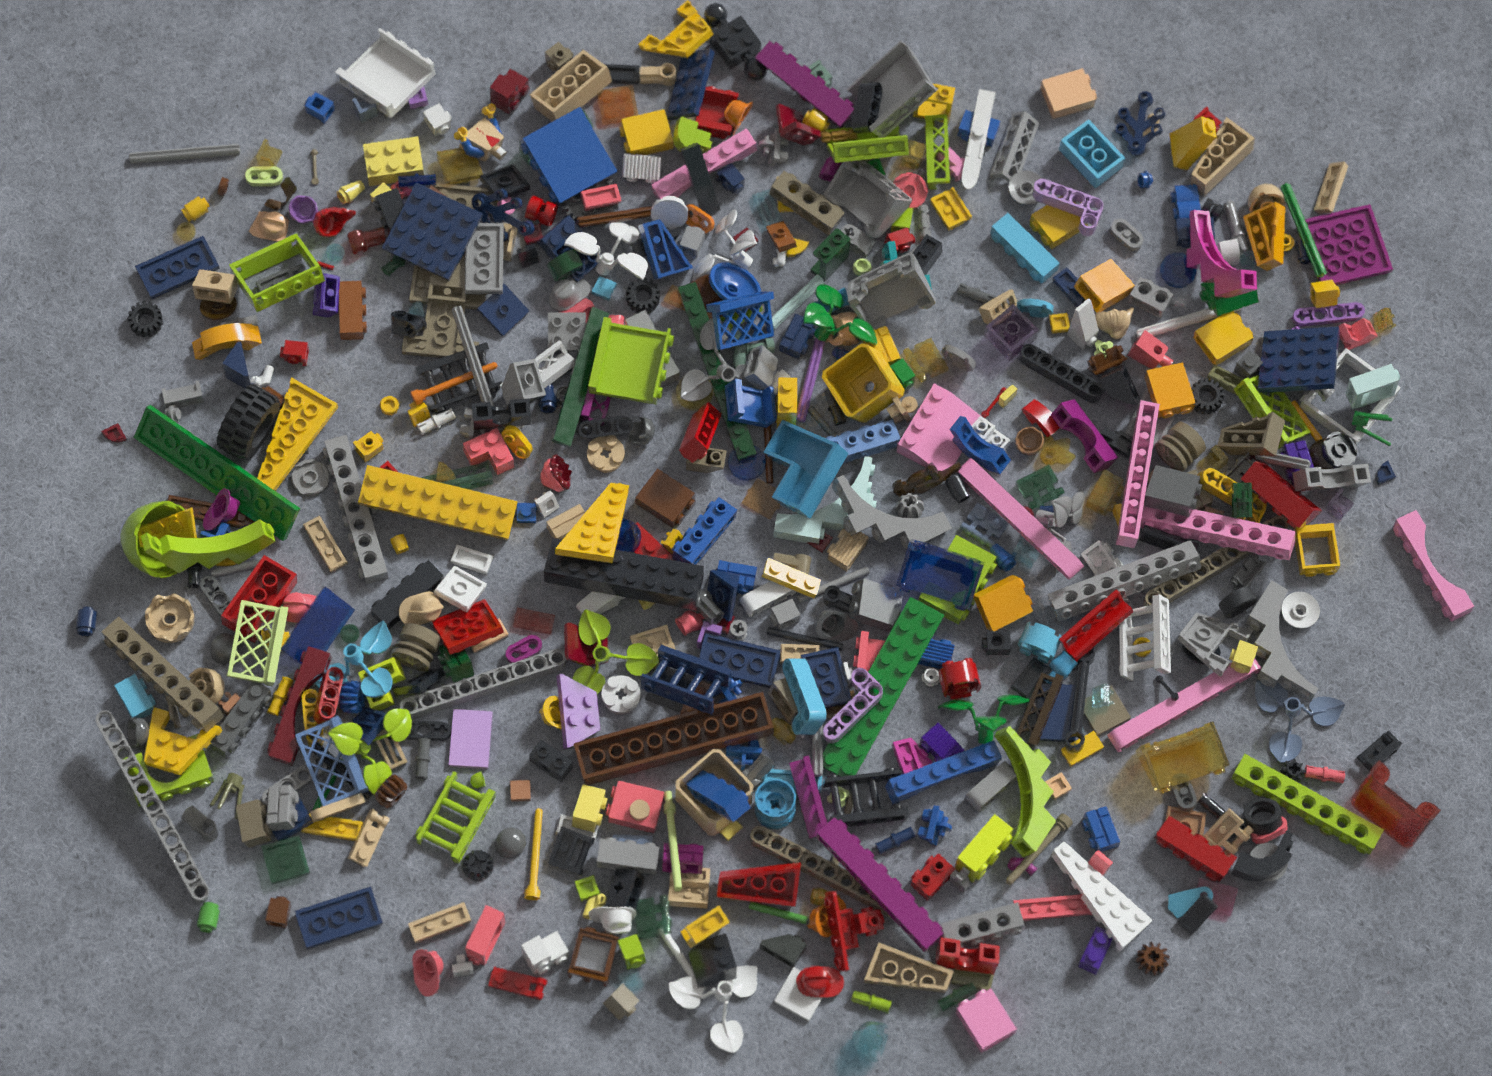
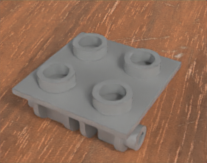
(567, 328)

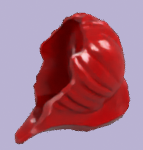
(331, 220)

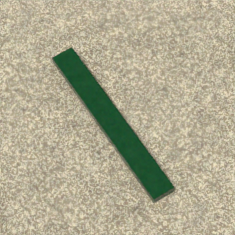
(579, 379)

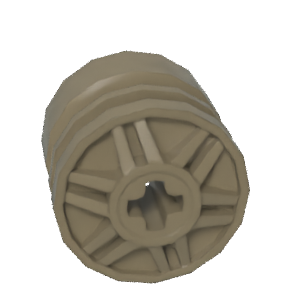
(1180, 446)
(416, 646)

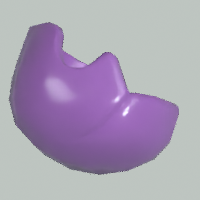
(303, 205)

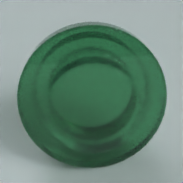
(349, 633)

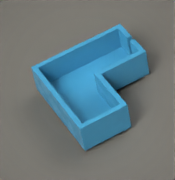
(810, 464)

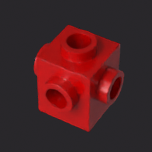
(869, 921)

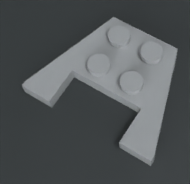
(1204, 636)

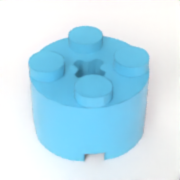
(1039, 641)

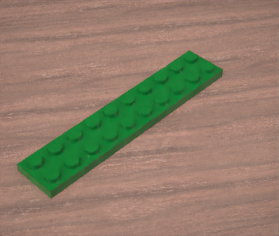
(215, 471)
(892, 670)

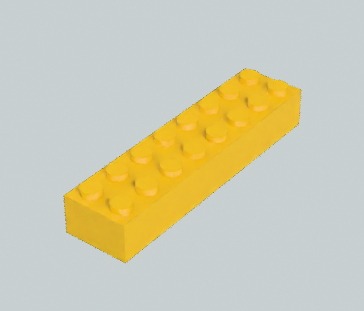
(437, 502)

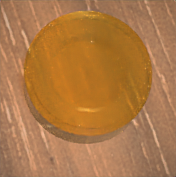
(186, 231)

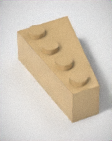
(1222, 156)
(903, 970)

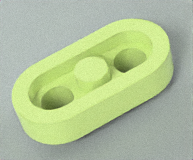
(264, 176)

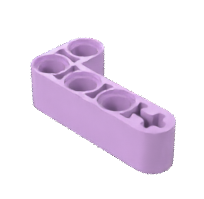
(1066, 203)
(850, 710)

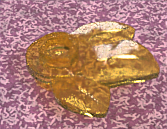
(1058, 450)

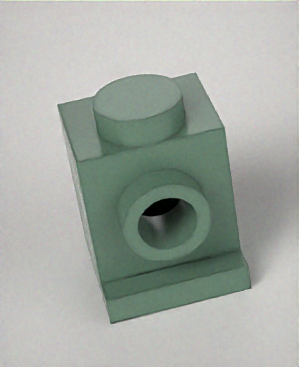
(818, 69)

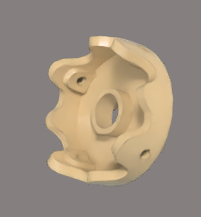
(165, 606)

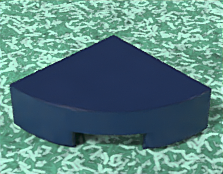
(1385, 473)

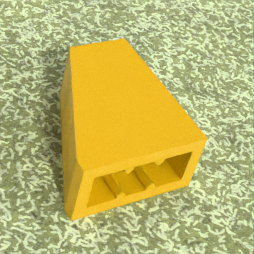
(1191, 141)

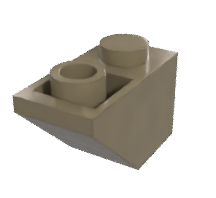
(713, 461)

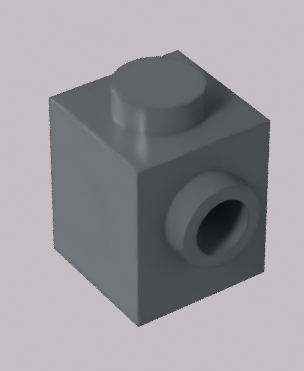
(1248, 365)

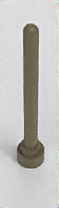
(1062, 823)

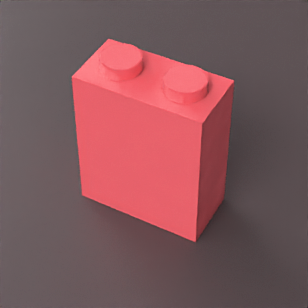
(624, 796)

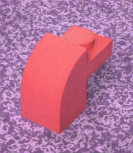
(1357, 333)

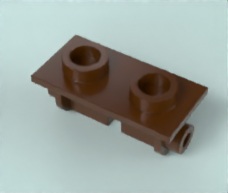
(1099, 364)

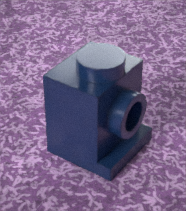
(731, 179)

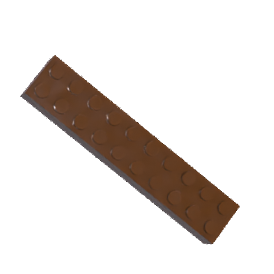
(673, 739)

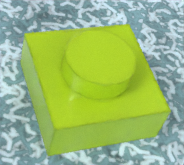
(587, 887)

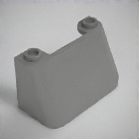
(867, 196)
(890, 290)

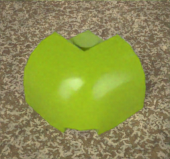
(688, 134)

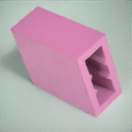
(985, 1020)

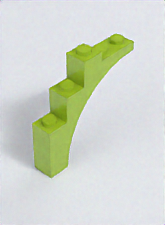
(1034, 792)

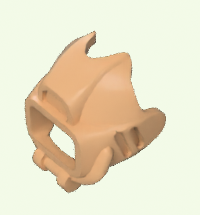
(844, 336)

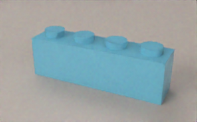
(1024, 248)

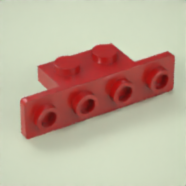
(842, 930)

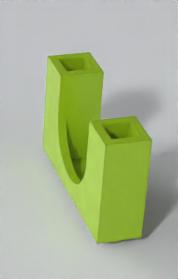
(968, 549)
(196, 775)

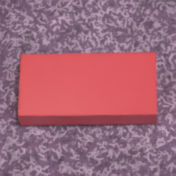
(600, 197)

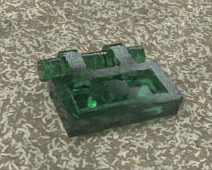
(1037, 482)
(646, 917)

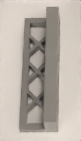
(1012, 143)

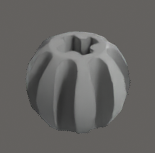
(909, 506)

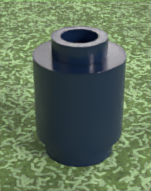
(86, 621)

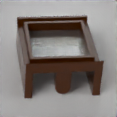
(593, 955)

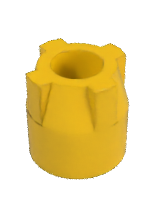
(399, 543)

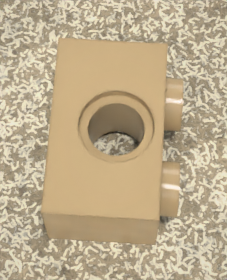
(215, 286)

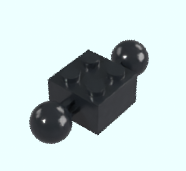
(735, 41)

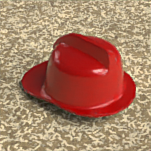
(820, 981)

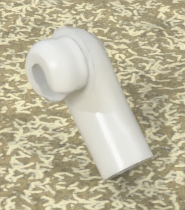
(780, 260)
(263, 380)

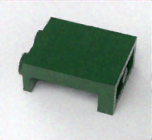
(831, 254)

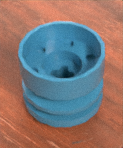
(775, 793)

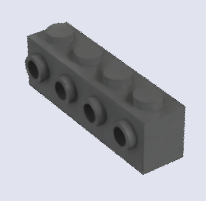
(241, 718)

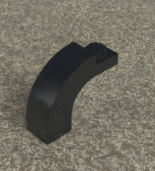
(1261, 869)

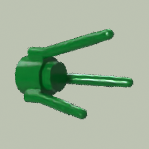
(1361, 419)

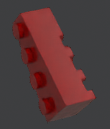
(1194, 849)

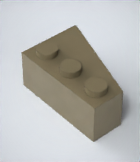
(1257, 437)

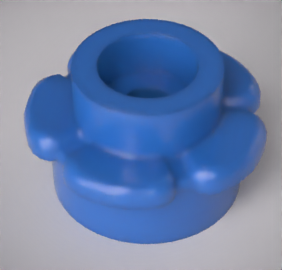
(1145, 180)

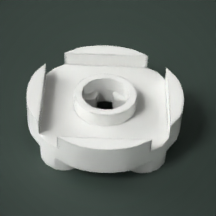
(627, 703)

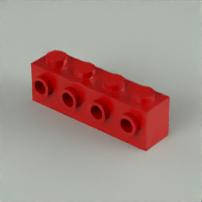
(700, 432)

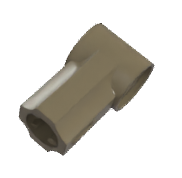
(799, 561)

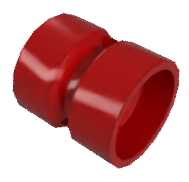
(535, 208)

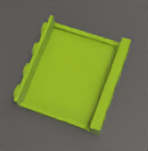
(868, 146)
(630, 362)

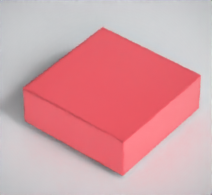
(1100, 862)

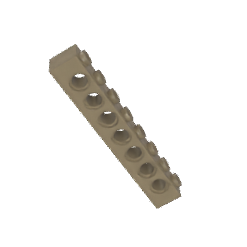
(119, 631)

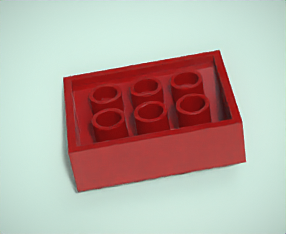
(1280, 495)

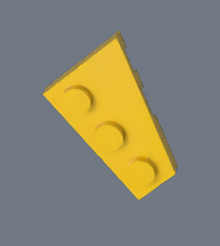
(177, 525)

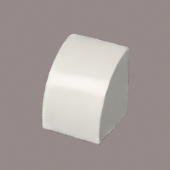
(1230, 251)

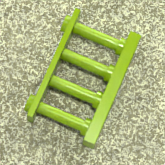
(466, 833)

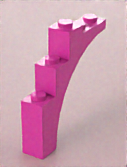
(1214, 269)

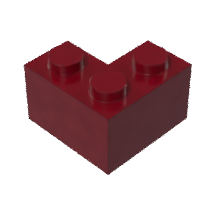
(508, 90)

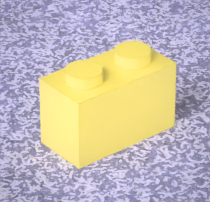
(588, 808)

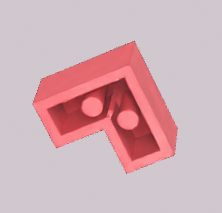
(489, 447)

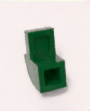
(564, 265)

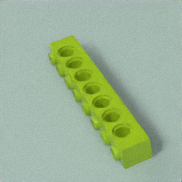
(1318, 803)

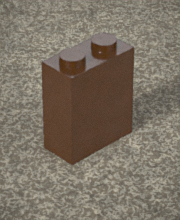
(665, 498)

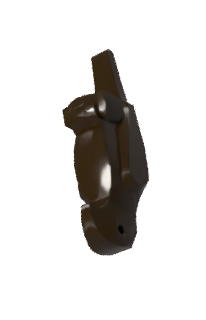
(924, 480)

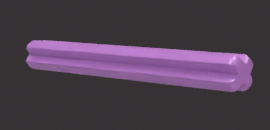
(810, 380)

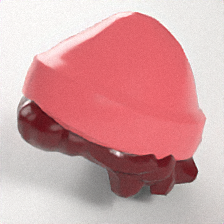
(556, 474)

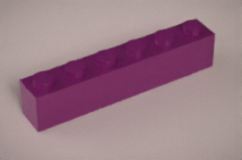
(805, 84)

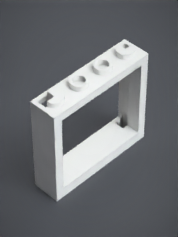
(1361, 367)

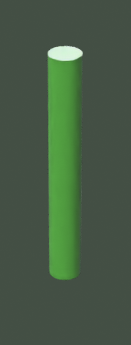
(778, 912)

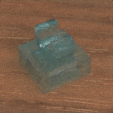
(1101, 696)

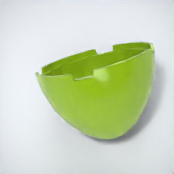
(130, 540)

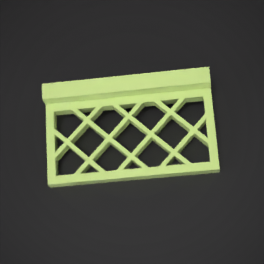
(273, 650)

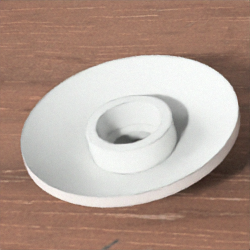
(1304, 602)

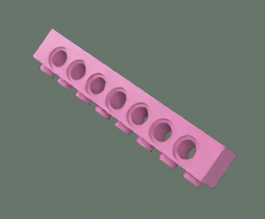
(1137, 474)
(1226, 529)

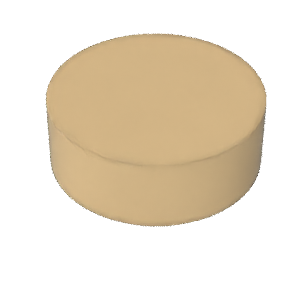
(639, 810)

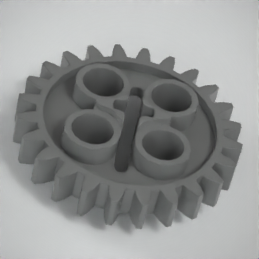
(575, 207)

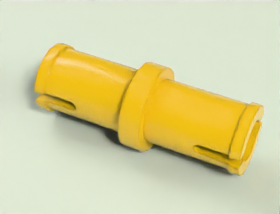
(280, 696)

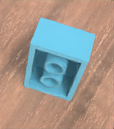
(1091, 153)

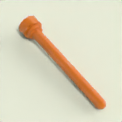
(419, 395)

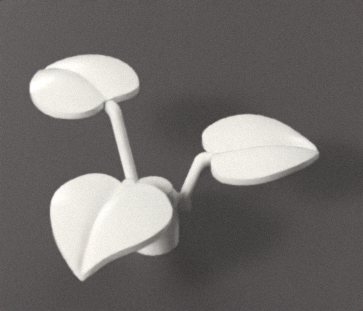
(737, 254)
(632, 262)
(728, 1034)

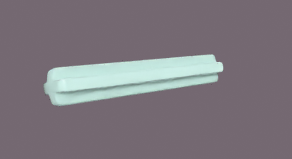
(796, 301)

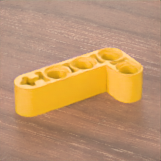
(1211, 482)

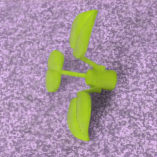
(596, 627)
(348, 742)

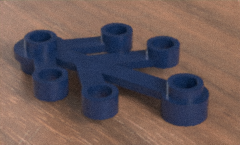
(1141, 125)
(499, 212)

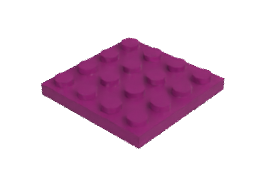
(1350, 245)

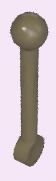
(315, 181)

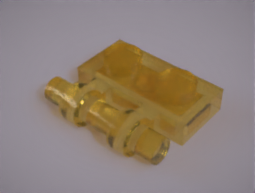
(930, 357)

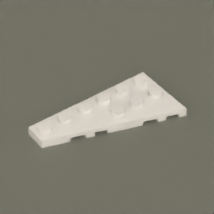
(1104, 900)

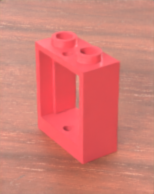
(485, 936)

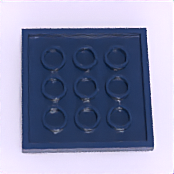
(432, 231)
(1299, 359)

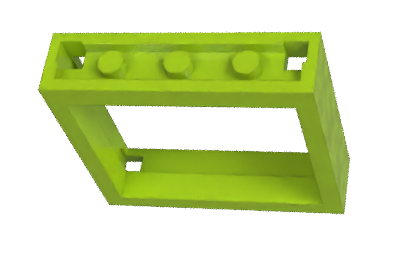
(269, 257)

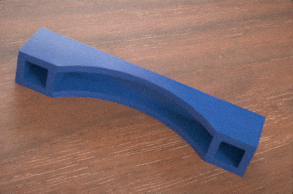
(966, 762)

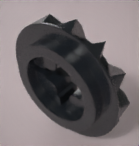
(472, 872)

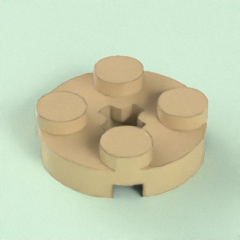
(610, 444)

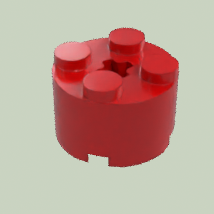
(959, 678)

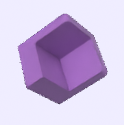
(708, 628)

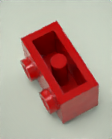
(932, 876)

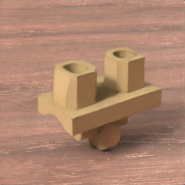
(900, 410)

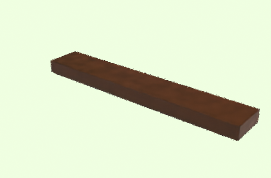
(201, 507)

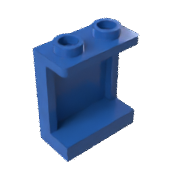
(750, 404)

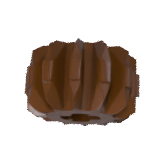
(390, 791)
(1147, 962)

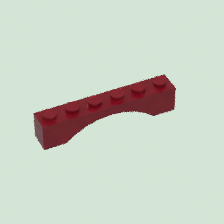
(313, 667)

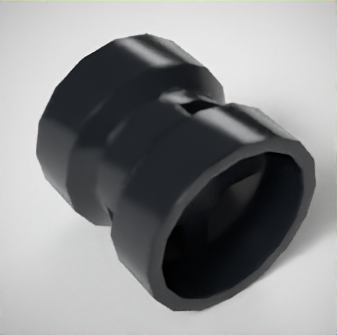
(1216, 210)

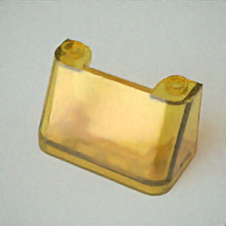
(1183, 757)

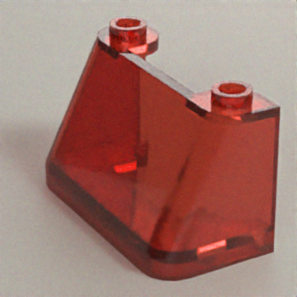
(1390, 810)

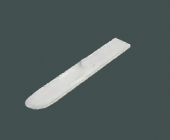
(977, 138)

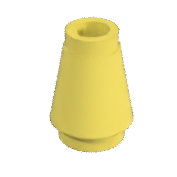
(349, 192)

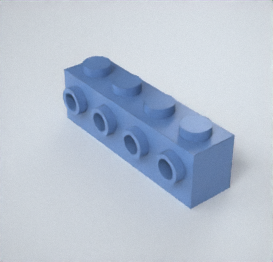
(868, 440)

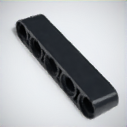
(1057, 365)

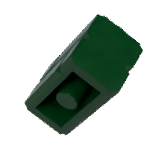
(456, 665)

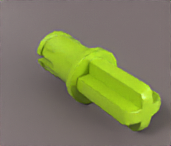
(871, 1001)

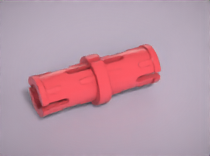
(1324, 774)

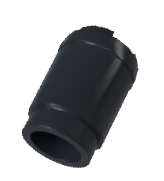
(957, 487)

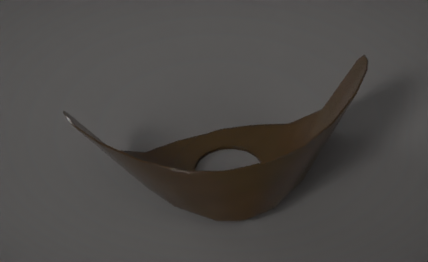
(288, 188)

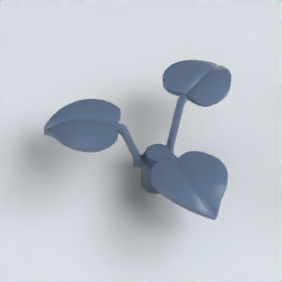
(1287, 745)

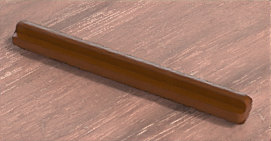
(617, 216)

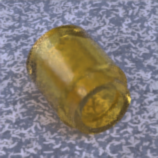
(783, 731)

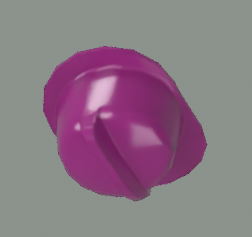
(221, 510)

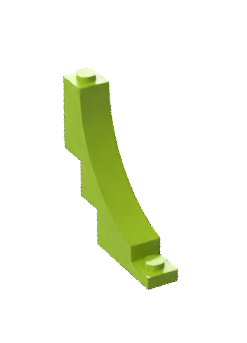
(184, 552)

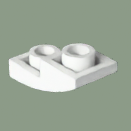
(988, 432)

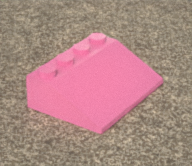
(929, 434)

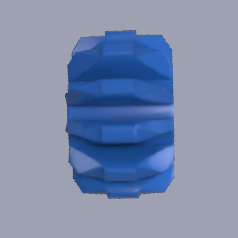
(351, 697)

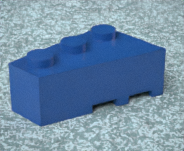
(661, 250)

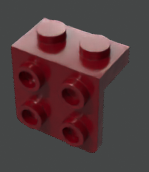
(792, 128)
(576, 649)

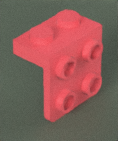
(867, 652)

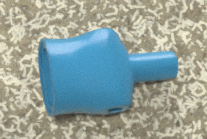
(1062, 665)

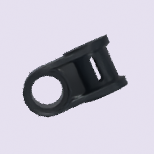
(407, 323)

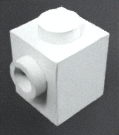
(437, 120)

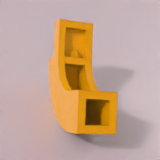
(226, 337)

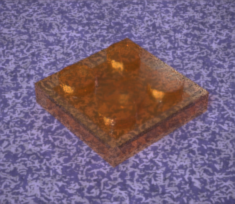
(617, 104)

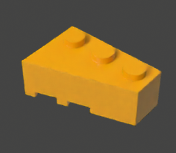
(1266, 235)

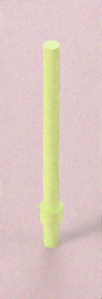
(669, 811)

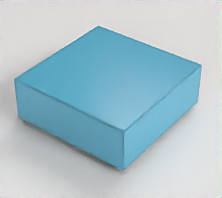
(604, 288)

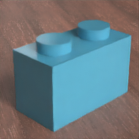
(134, 697)

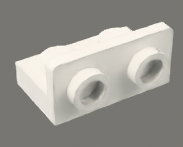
(1100, 558)

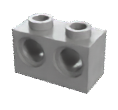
(1148, 301)

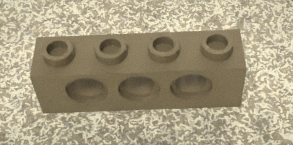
(810, 212)

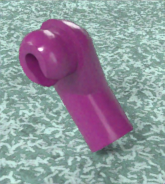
(1015, 861)

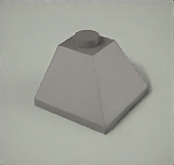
(522, 381)

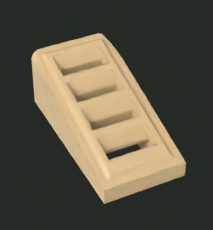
(988, 309)

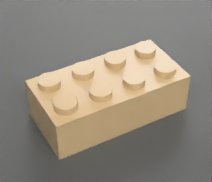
(571, 86)

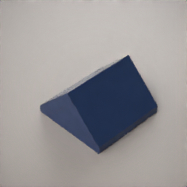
(235, 366)
(723, 589)

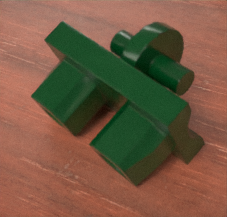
(1242, 500)

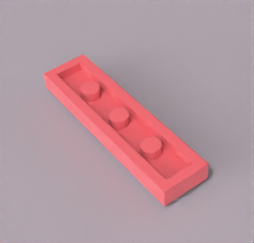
(1052, 907)

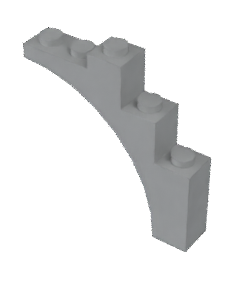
(885, 526)
(1278, 666)

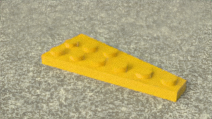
(296, 427)
(599, 528)

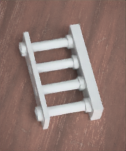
(1160, 643)

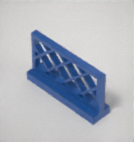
(741, 305)

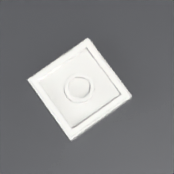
(460, 589)
(794, 1001)

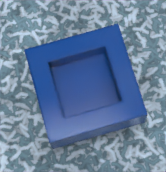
(526, 513)

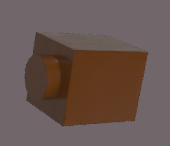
(278, 912)

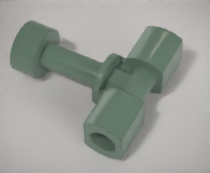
(743, 349)

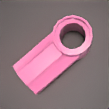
(955, 162)

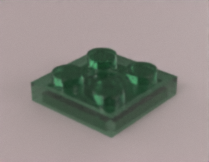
(285, 860)

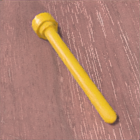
(532, 891)

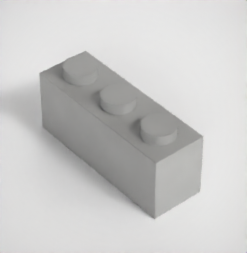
(628, 855)

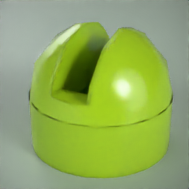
(477, 780)

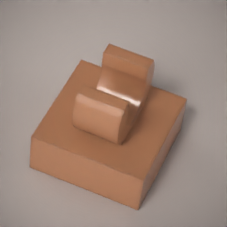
(229, 705)

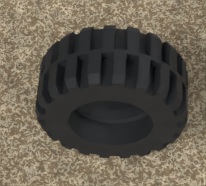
(248, 422)

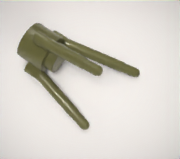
(231, 784)

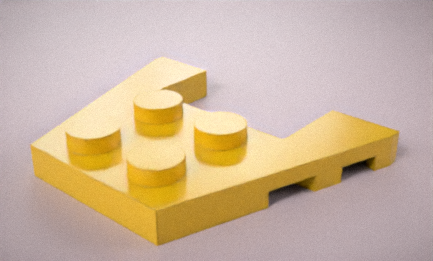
(684, 38)
(170, 750)

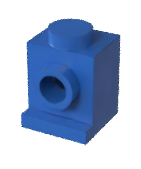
(318, 101)

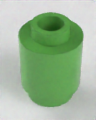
(208, 917)

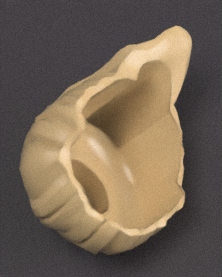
(1114, 322)

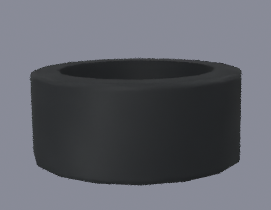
(1237, 602)
(1262, 805)

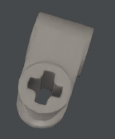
(860, 241)

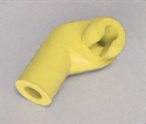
(594, 902)

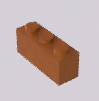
(352, 310)

